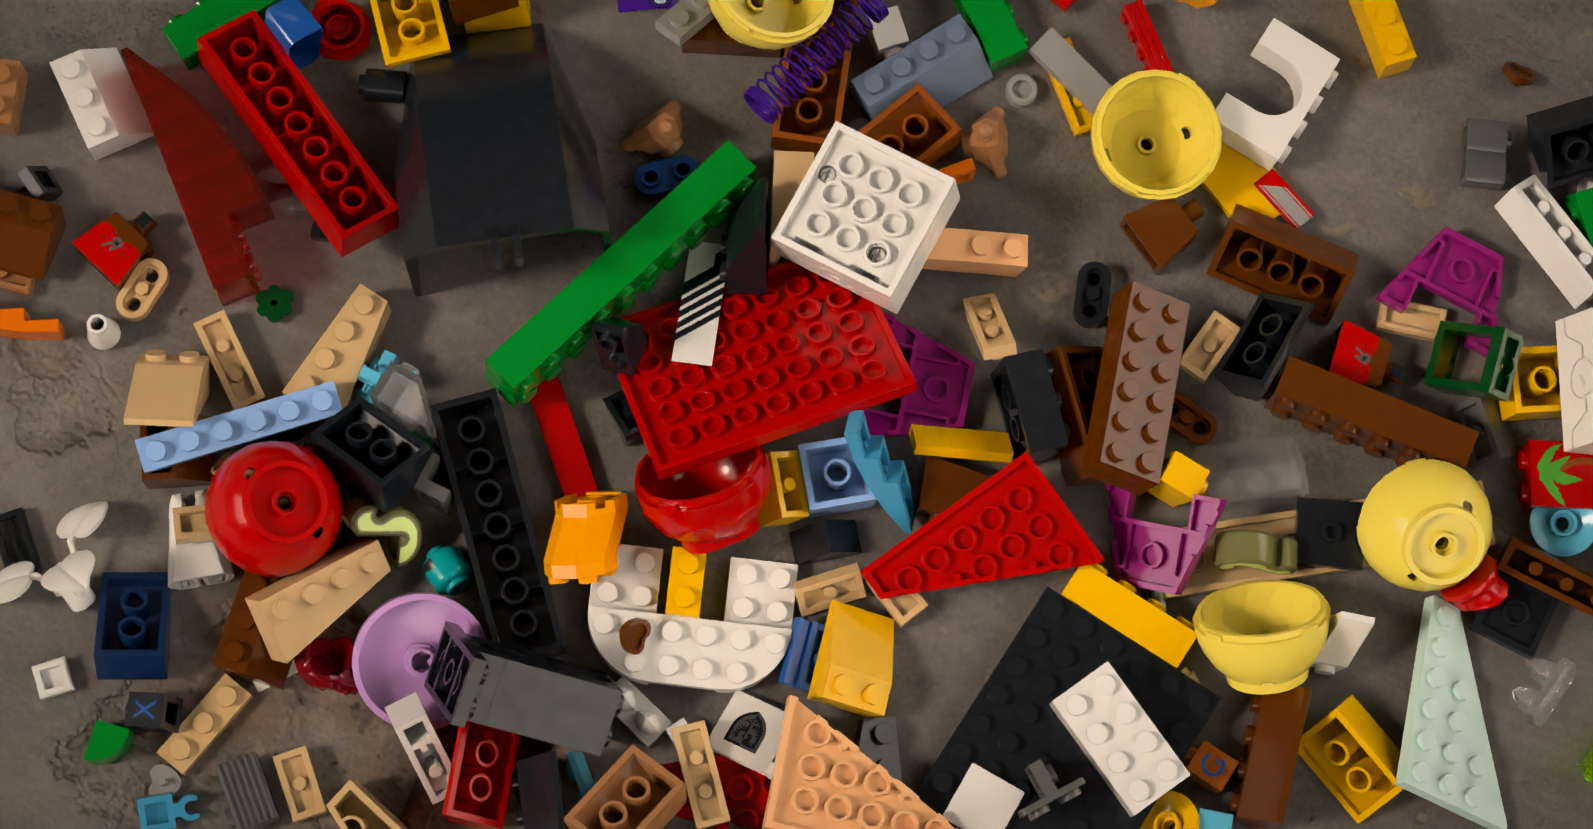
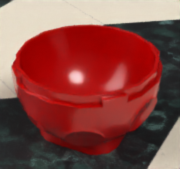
(708, 503)

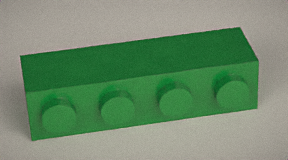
(205, 17)
(995, 30)

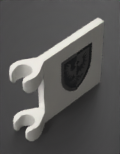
(748, 733)

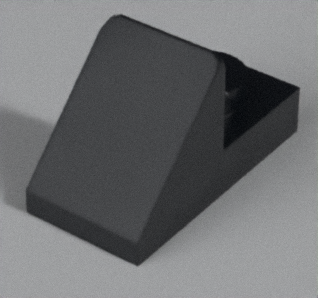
(622, 416)

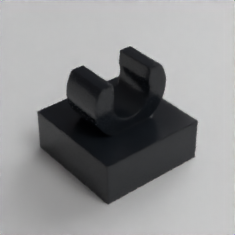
(39, 183)

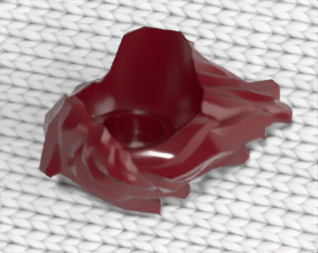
(328, 665)

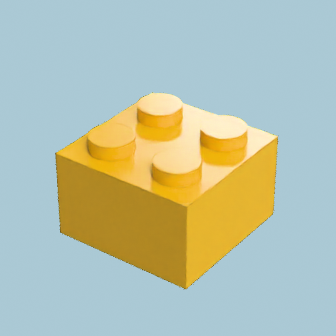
(1534, 387)

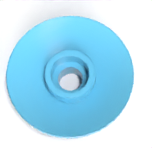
(1562, 542)

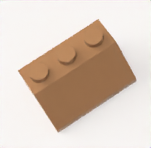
(630, 796)

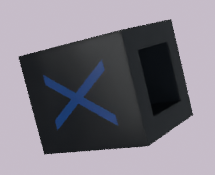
(153, 712)

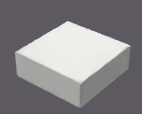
(53, 678)

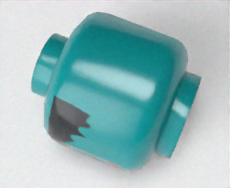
(447, 570)

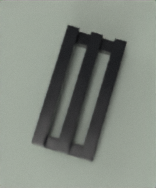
(8, 518)

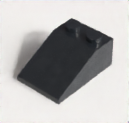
(747, 244)

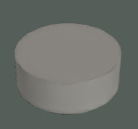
(1021, 91)

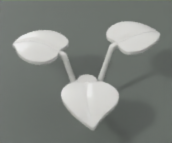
(71, 575)

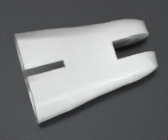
(194, 560)

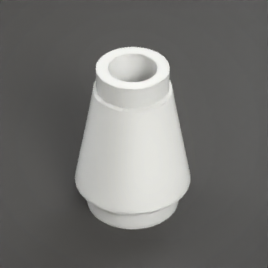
(105, 337)

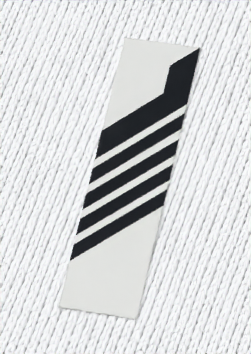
(699, 306)

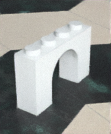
(1307, 71)

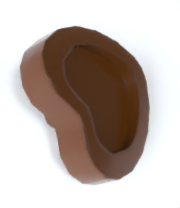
(1518, 74)
(633, 635)

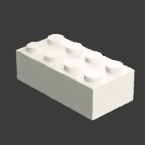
(1119, 739)

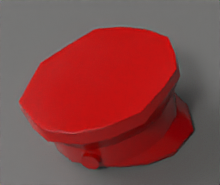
(344, 29)
(1480, 589)

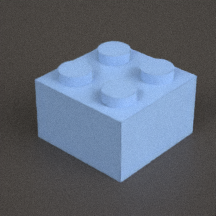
(832, 478)

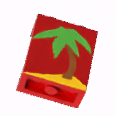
(1554, 477)

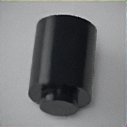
(383, 85)

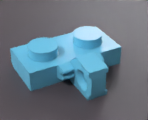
(372, 374)

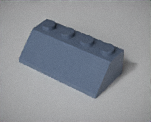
(943, 62)

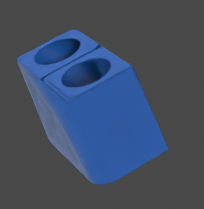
(295, 31)

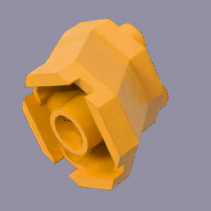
(585, 537)

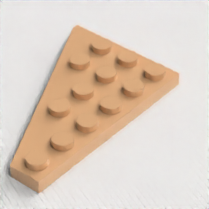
(830, 784)

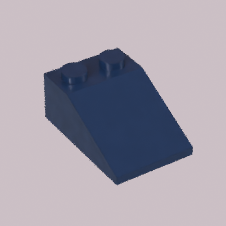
(133, 626)

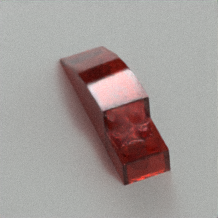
(209, 178)

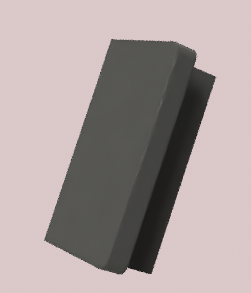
(1494, 437)
(432, 493)

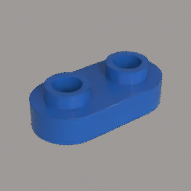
(666, 175)

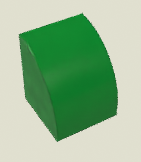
(108, 743)

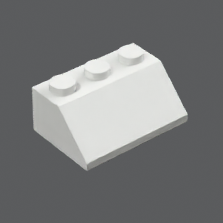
(102, 100)

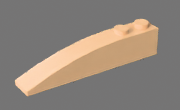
(979, 252)

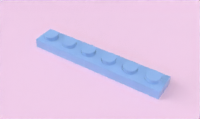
(238, 427)

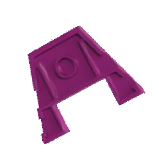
(1457, 272)
(942, 385)
(1157, 553)

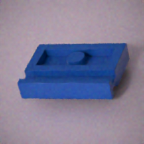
(801, 654)

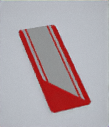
(1284, 199)

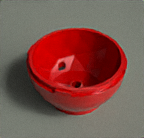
(246, 513)

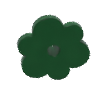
(267, 298)

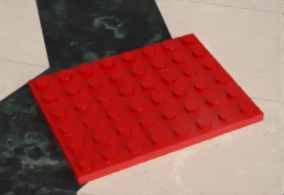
(775, 370)

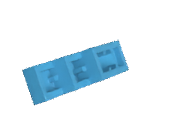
(883, 476)

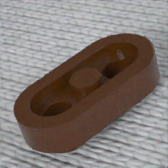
(1189, 415)

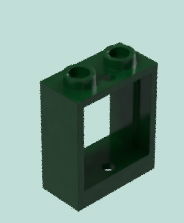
(1495, 380)

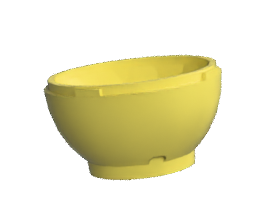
(774, 23)
(1156, 109)
(1412, 512)
(1263, 633)

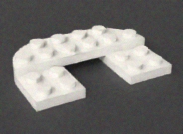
(695, 650)

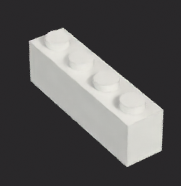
(1550, 238)

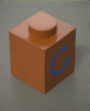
(1209, 766)

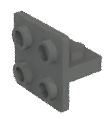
(1044, 780)

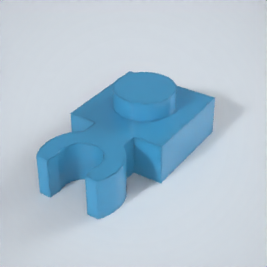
(160, 811)

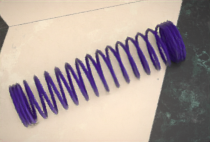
(757, 98)

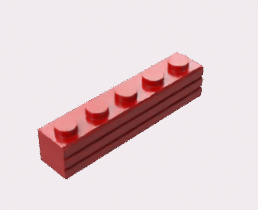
(1144, 37)

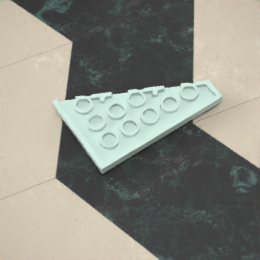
(1445, 734)

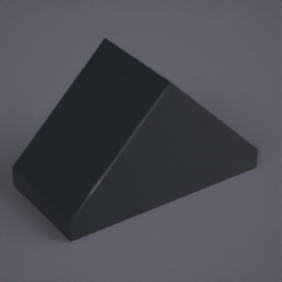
(825, 541)

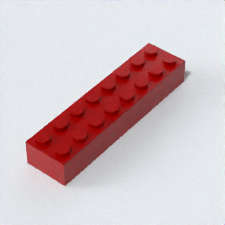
(298, 133)

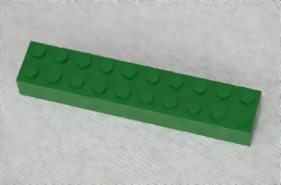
(620, 275)

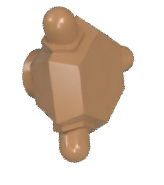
(657, 132)
(988, 141)

